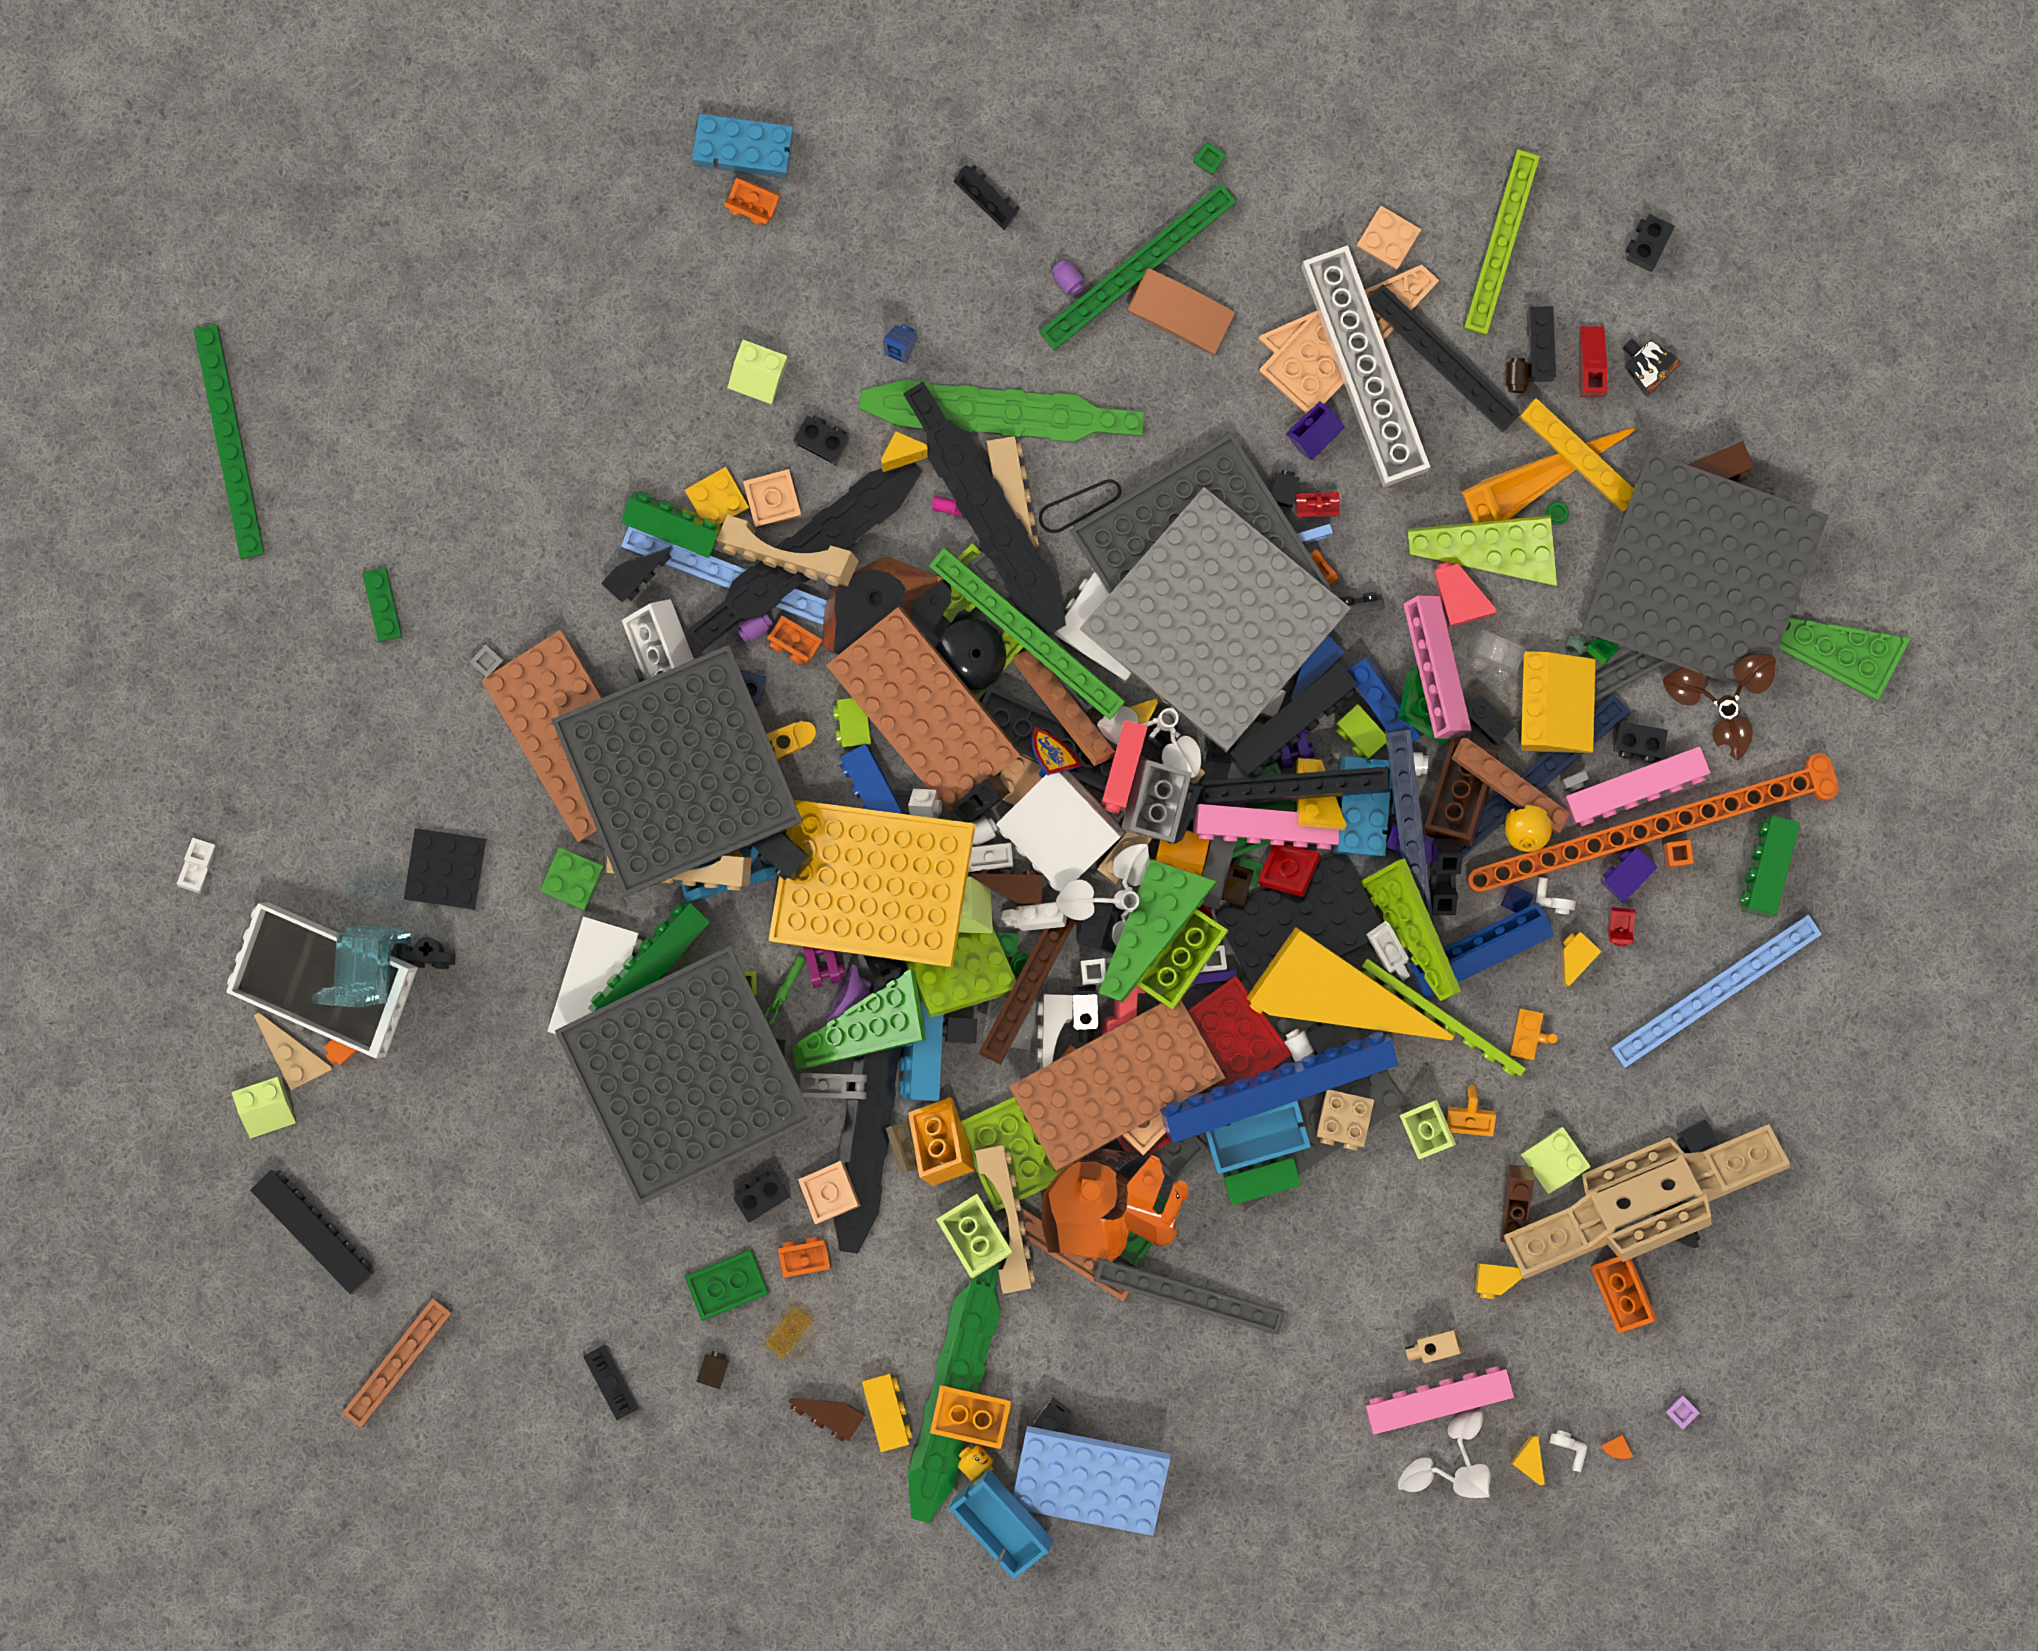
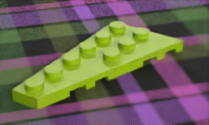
(1504, 547)
(1405, 911)

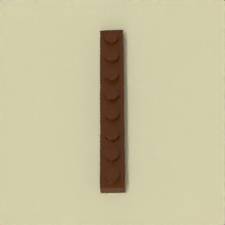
(1025, 992)

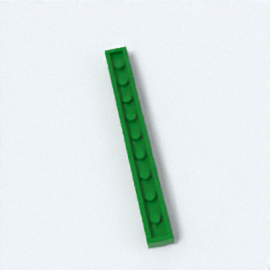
(1133, 269)
(228, 442)

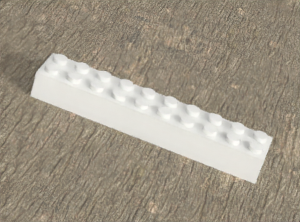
(1365, 366)

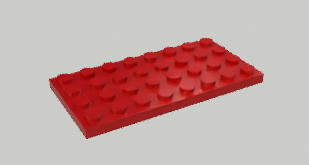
(1236, 1037)

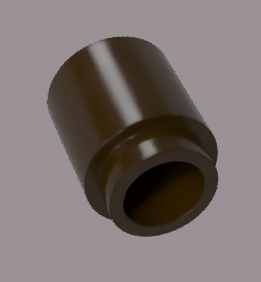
(1517, 375)

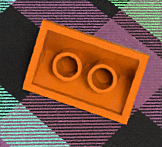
(1623, 1293)

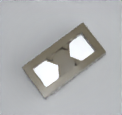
(903, 1146)

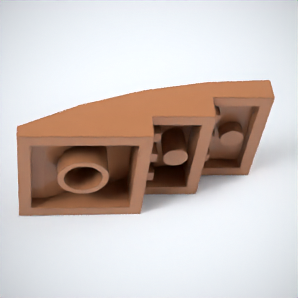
(1180, 311)

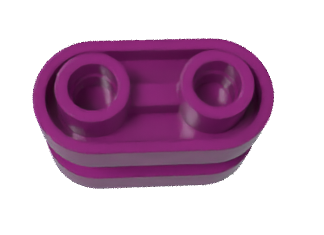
(834, 969)

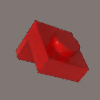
(1621, 926)

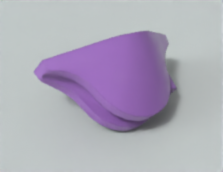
(856, 990)

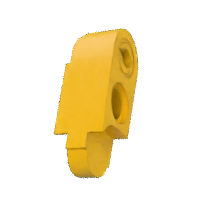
(800, 735)

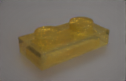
(788, 1332)

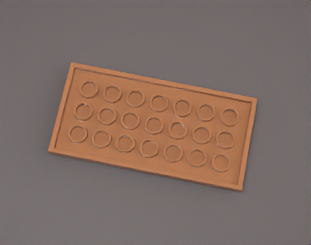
(531, 693)
(923, 708)
(1116, 1083)

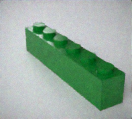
(655, 955)

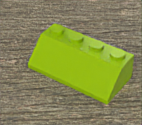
(1182, 960)

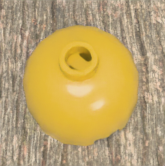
(1528, 828)

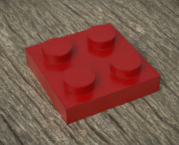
(1289, 869)

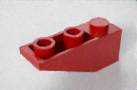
(1593, 362)

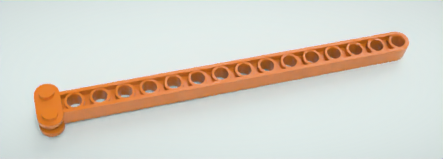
(1817, 778)

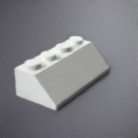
(657, 638)

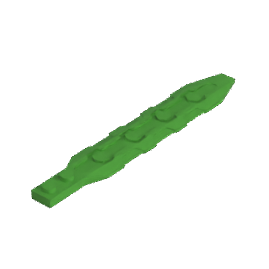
(1004, 412)

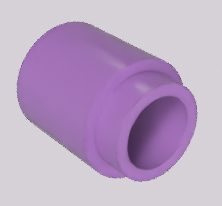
(1068, 277)
(754, 628)

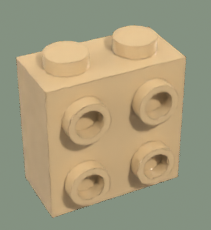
(1344, 1119)

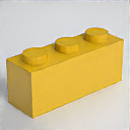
(887, 1412)

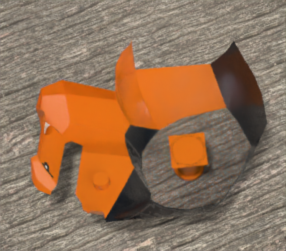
(1106, 1202)

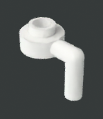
(1561, 906)
(1564, 1440)

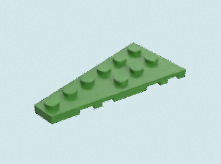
(1846, 654)
(1165, 904)
(872, 1025)

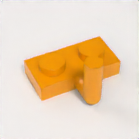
(1528, 1034)
(1471, 1119)

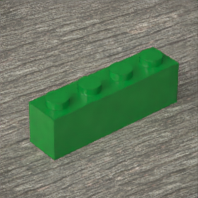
(671, 524)

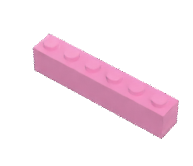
(1437, 667)
(1637, 785)
(1258, 826)
(1438, 1401)

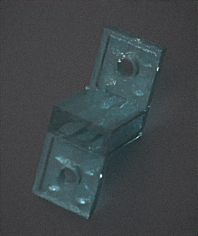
(362, 966)

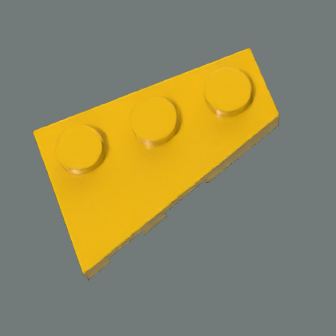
(1317, 812)

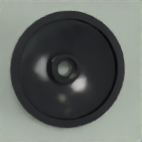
(957, 646)

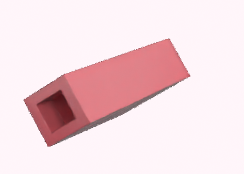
(1124, 766)

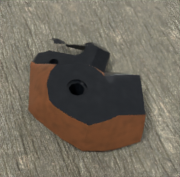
(876, 593)

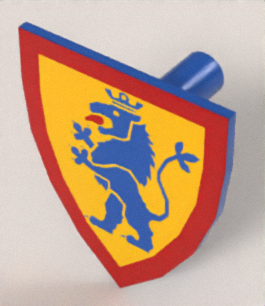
(1052, 754)

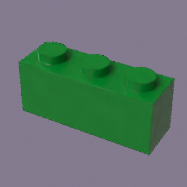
(1261, 1180)

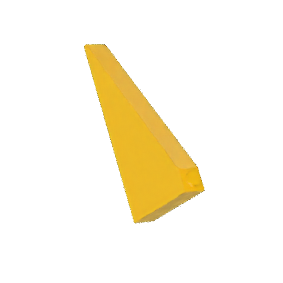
(1320, 986)

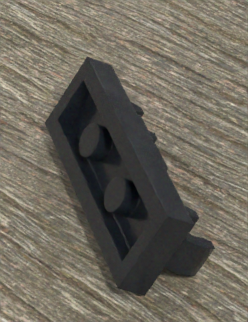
(986, 196)
(610, 1382)

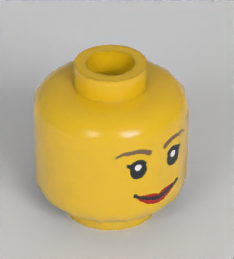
(974, 1462)

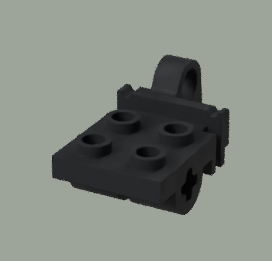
(418, 958)

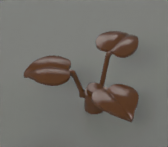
(1753, 671)

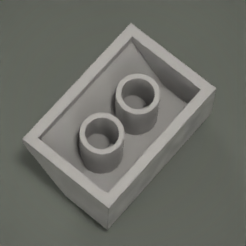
(1156, 801)

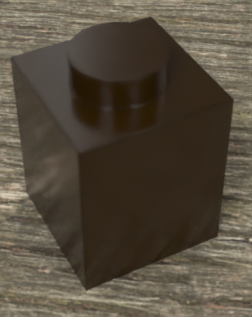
(1237, 884)
(713, 1370)

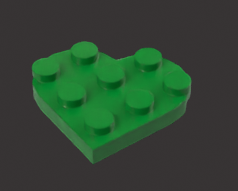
(1414, 706)

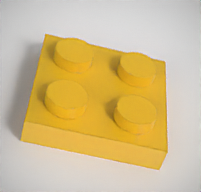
(717, 497)

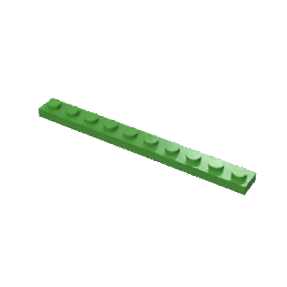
(1027, 633)

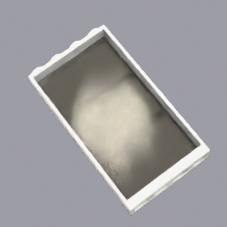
(294, 957)

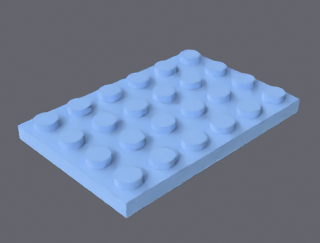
(1091, 1480)

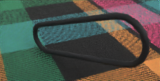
(1085, 515)

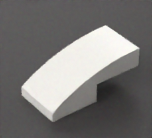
(196, 865)

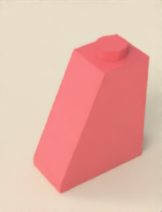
(1460, 596)

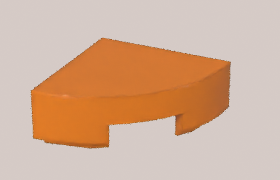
(1617, 1448)

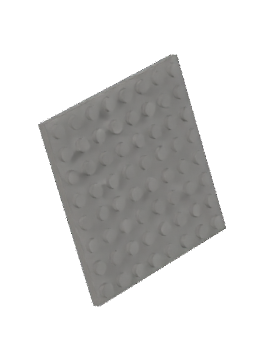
(1215, 619)

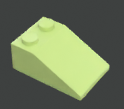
(974, 1236)

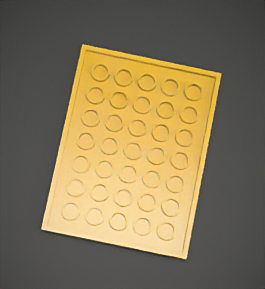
(875, 884)

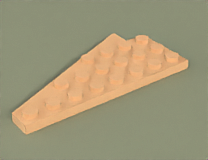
(1302, 355)

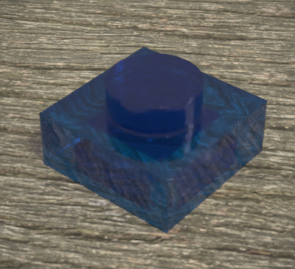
(1516, 899)

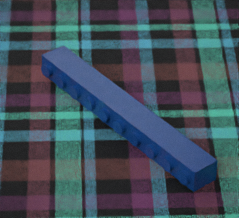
(1278, 1086)

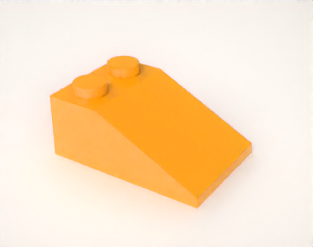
(940, 1142)
(971, 1417)

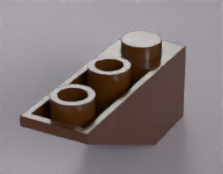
(1018, 888)
(1517, 1198)
(835, 1415)

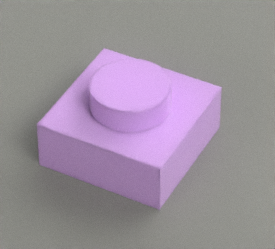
(1682, 1412)

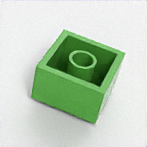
(572, 879)

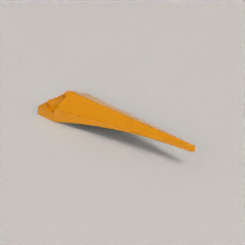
(1513, 490)

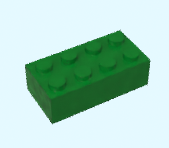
(1770, 866)

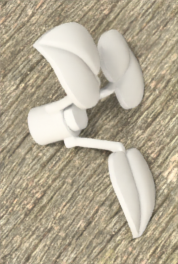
(1182, 754)
(1077, 896)
(1469, 1480)

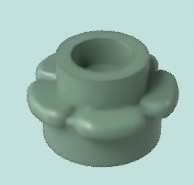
(1575, 642)

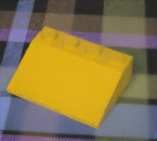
(1557, 703)

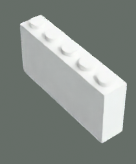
(594, 959)

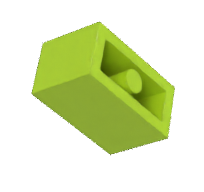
(853, 724)
(1361, 732)

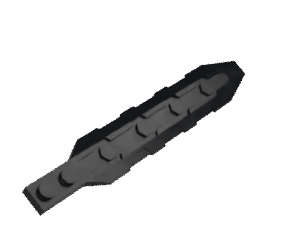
(989, 514)
(840, 525)
(866, 1142)

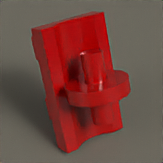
(1317, 505)

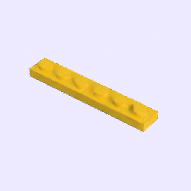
(1577, 454)

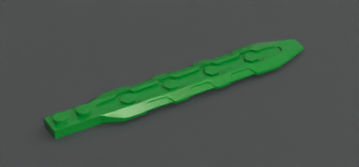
(961, 1367)

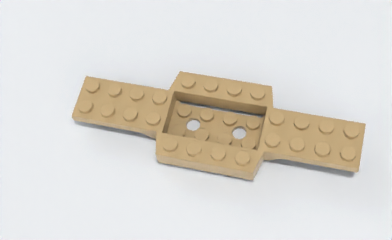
(1639, 1178)

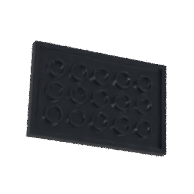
(1331, 912)

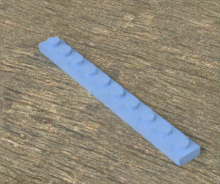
(719, 572)
(1716, 991)

